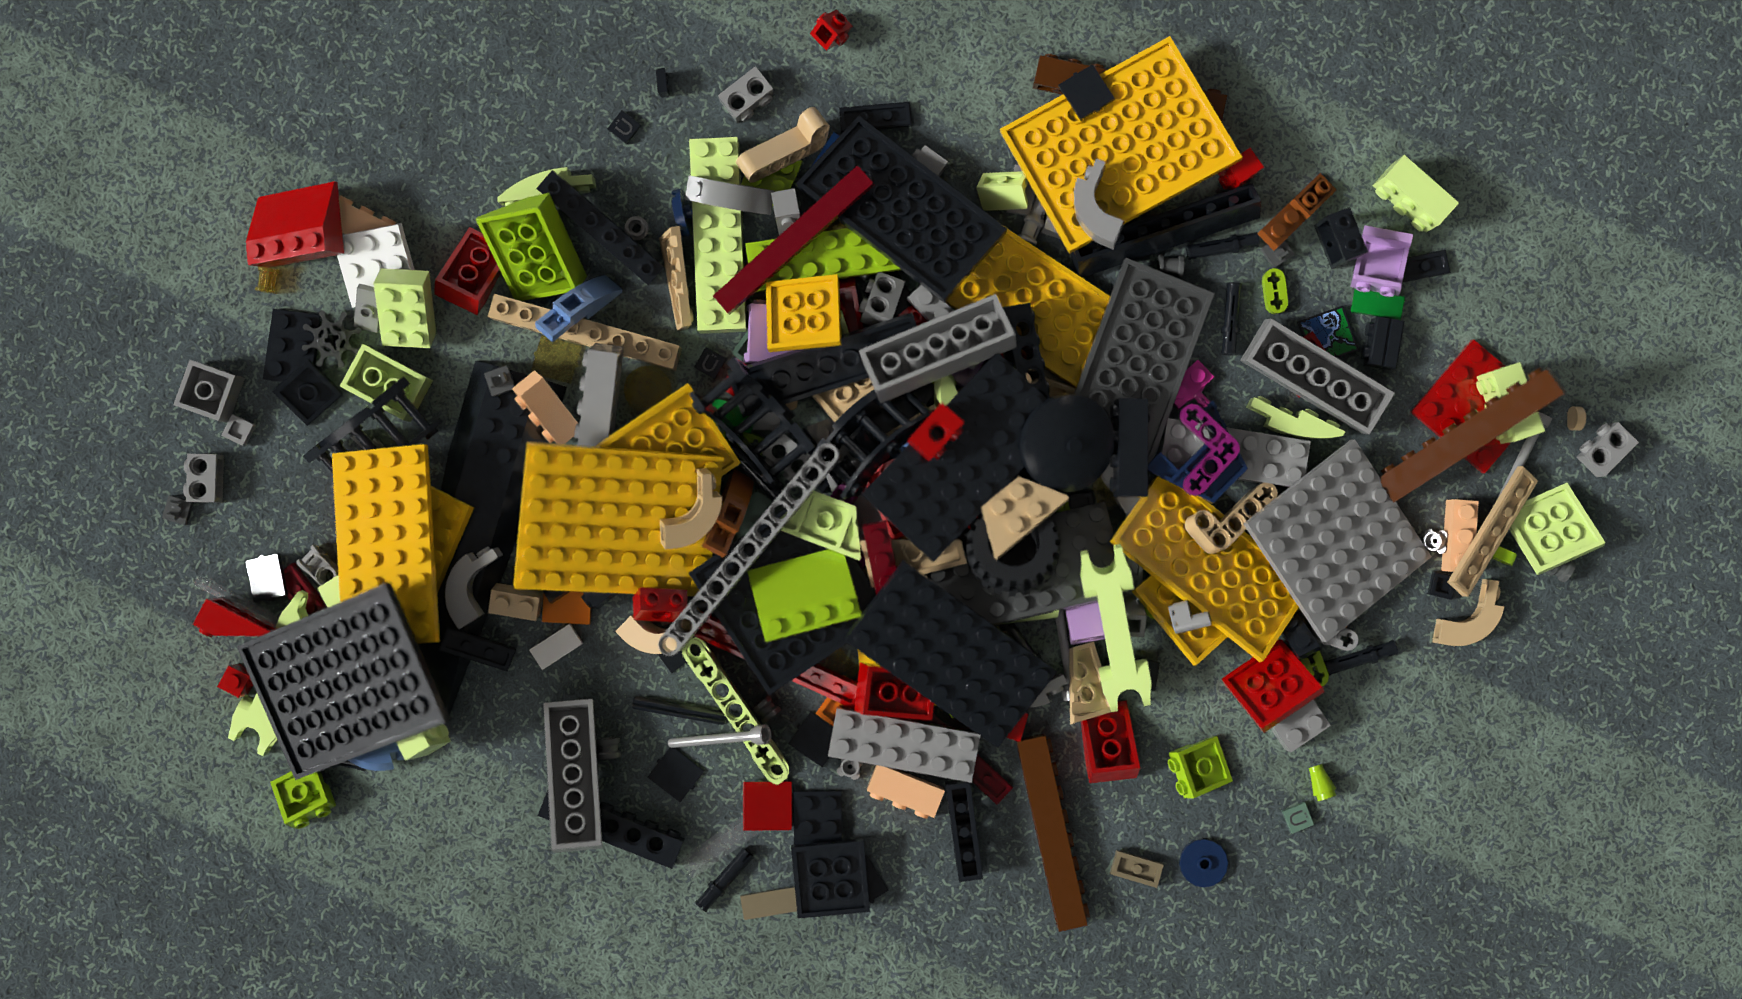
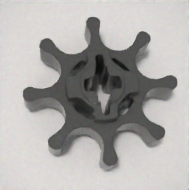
(319, 343)

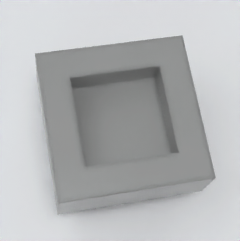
(238, 430)

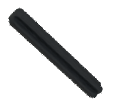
(679, 710)

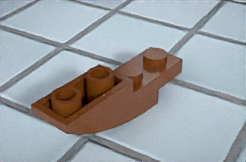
(1296, 211)
(733, 509)

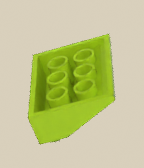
(532, 248)
(803, 594)

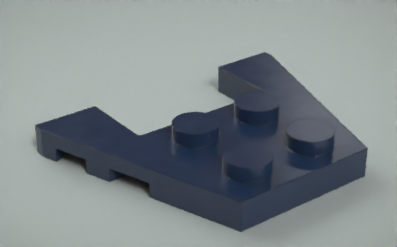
(1166, 470)

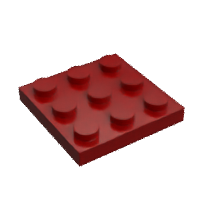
(1273, 687)

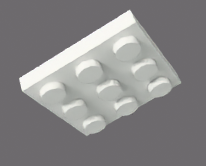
(369, 252)

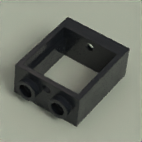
(1344, 235)

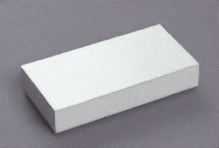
(556, 646)

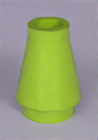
(1321, 783)

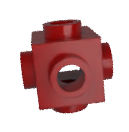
(831, 29)

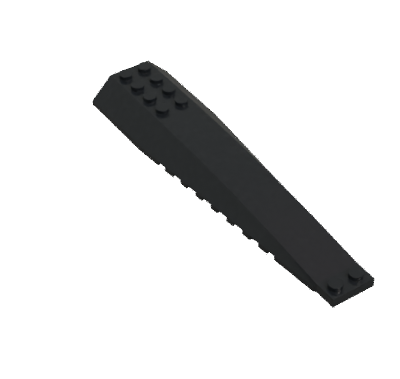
(488, 474)

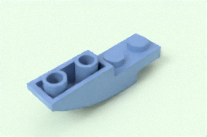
(576, 304)

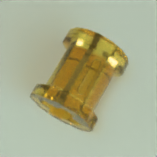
(267, 280)

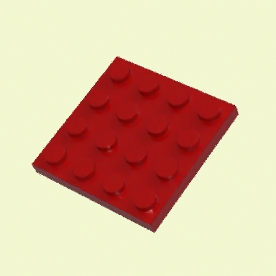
(1456, 396)

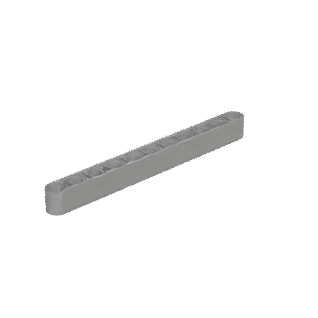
(737, 555)

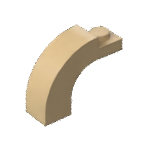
(699, 520)
(1478, 624)
(646, 635)

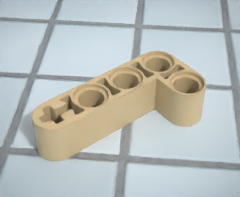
(785, 148)
(1236, 515)

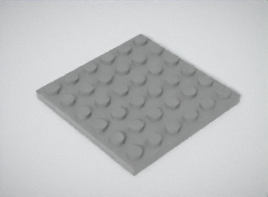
(1337, 540)

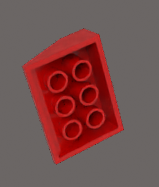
(295, 226)

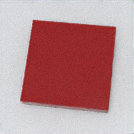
(767, 806)

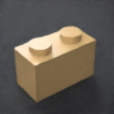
(515, 602)

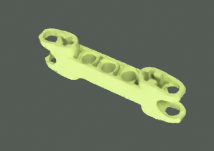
(1108, 586)
(717, 676)
(250, 710)

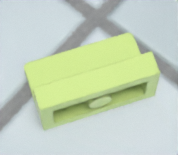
(1003, 191)

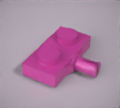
(1192, 385)

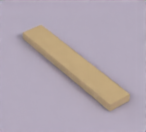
(1492, 531)

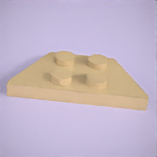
(1018, 512)

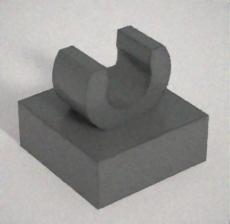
(1277, 256)
(499, 381)
(177, 510)

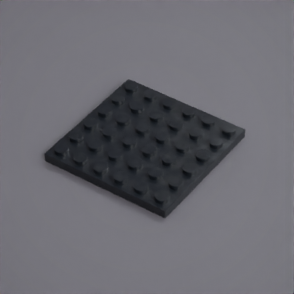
(787, 657)

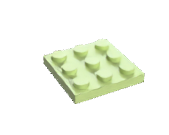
(1554, 529)

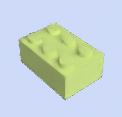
(1415, 194)
(405, 308)
(376, 372)
(1496, 383)

